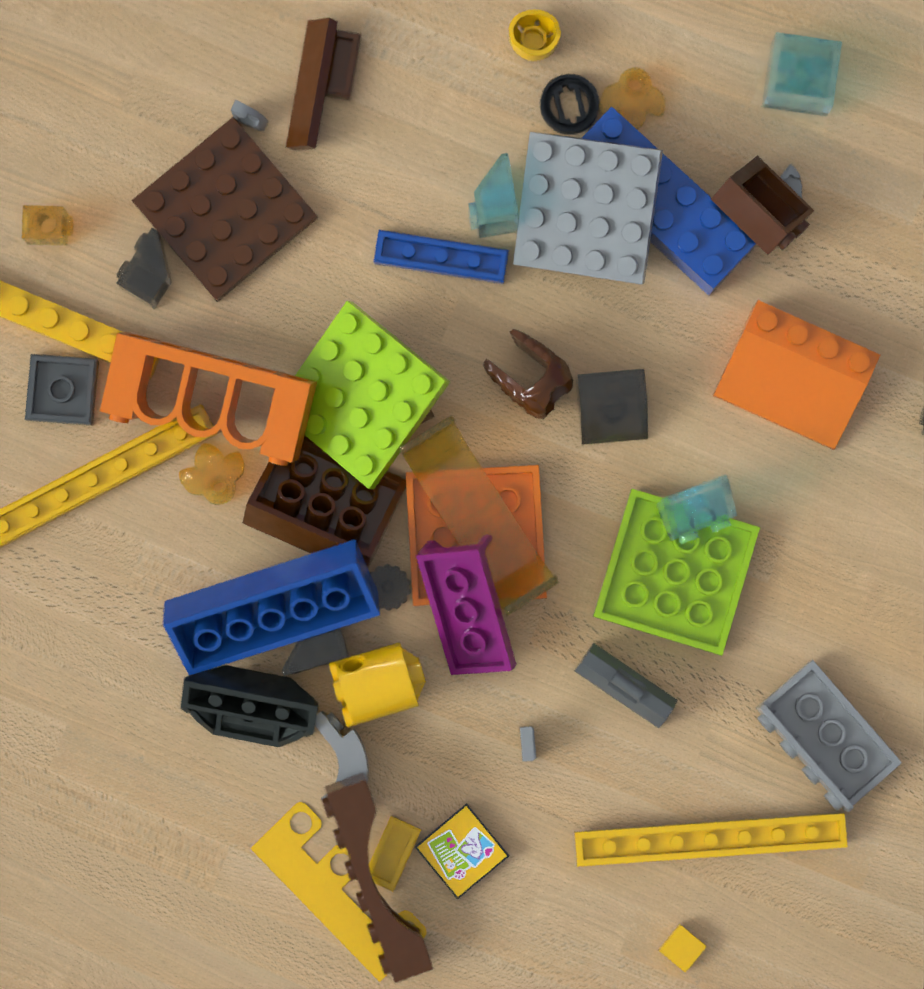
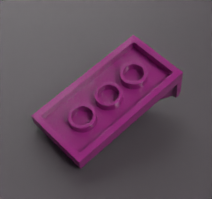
(466, 607)

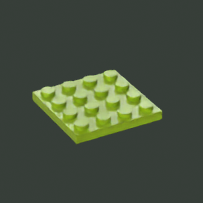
(366, 394)
(673, 587)

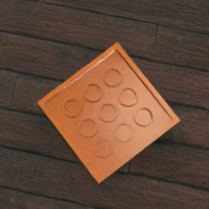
(517, 487)

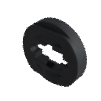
(575, 83)

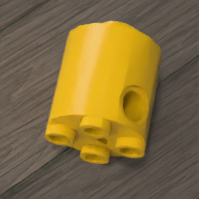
(377, 683)

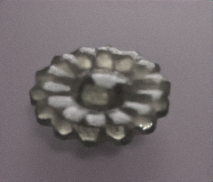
(391, 586)

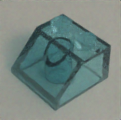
(495, 202)
(697, 509)

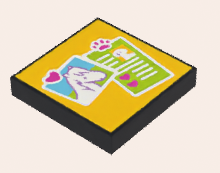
(462, 851)

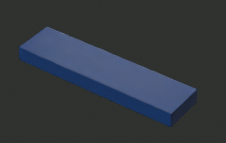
(441, 256)

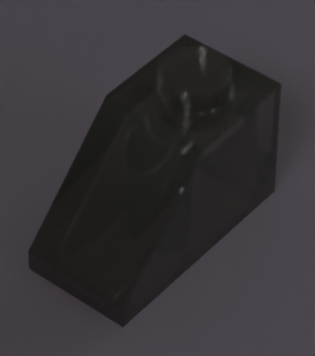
(316, 652)

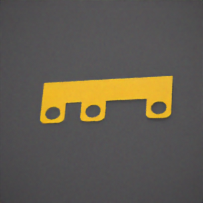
(322, 888)

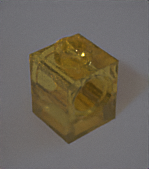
(32, 220)

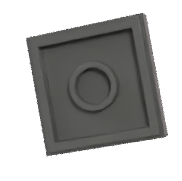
(61, 390)

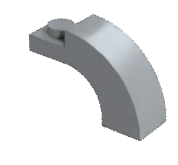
(348, 748)

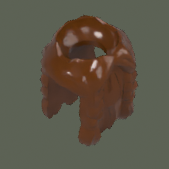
(544, 394)

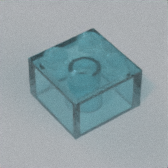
(801, 74)

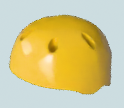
(533, 41)

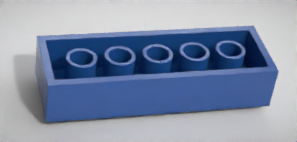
(685, 220)
(271, 608)

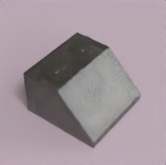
(612, 406)

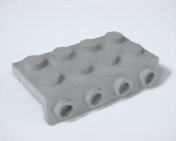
(827, 736)

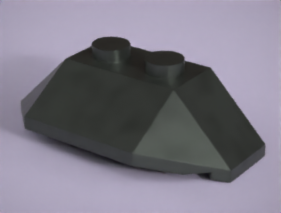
(249, 705)

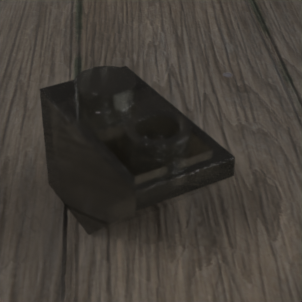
(148, 271)

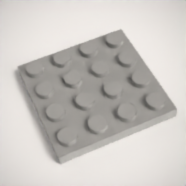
(587, 207)

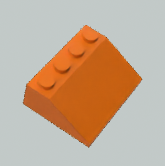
(796, 374)

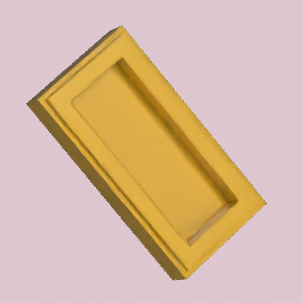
(393, 852)

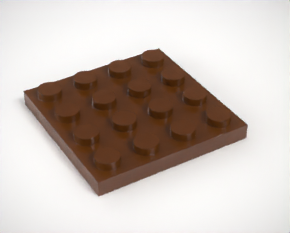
(225, 209)

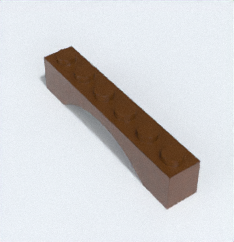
(400, 940)

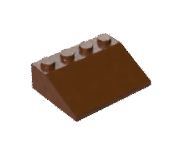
(322, 504)

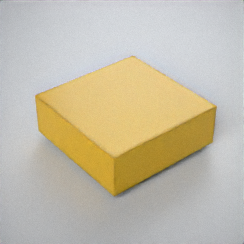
(682, 948)

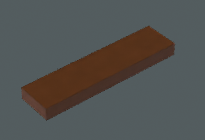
(311, 84)

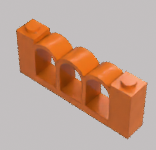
(130, 374)

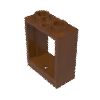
(763, 206)

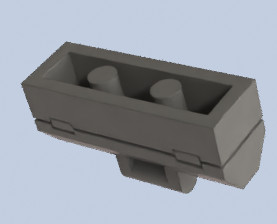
(626, 685)

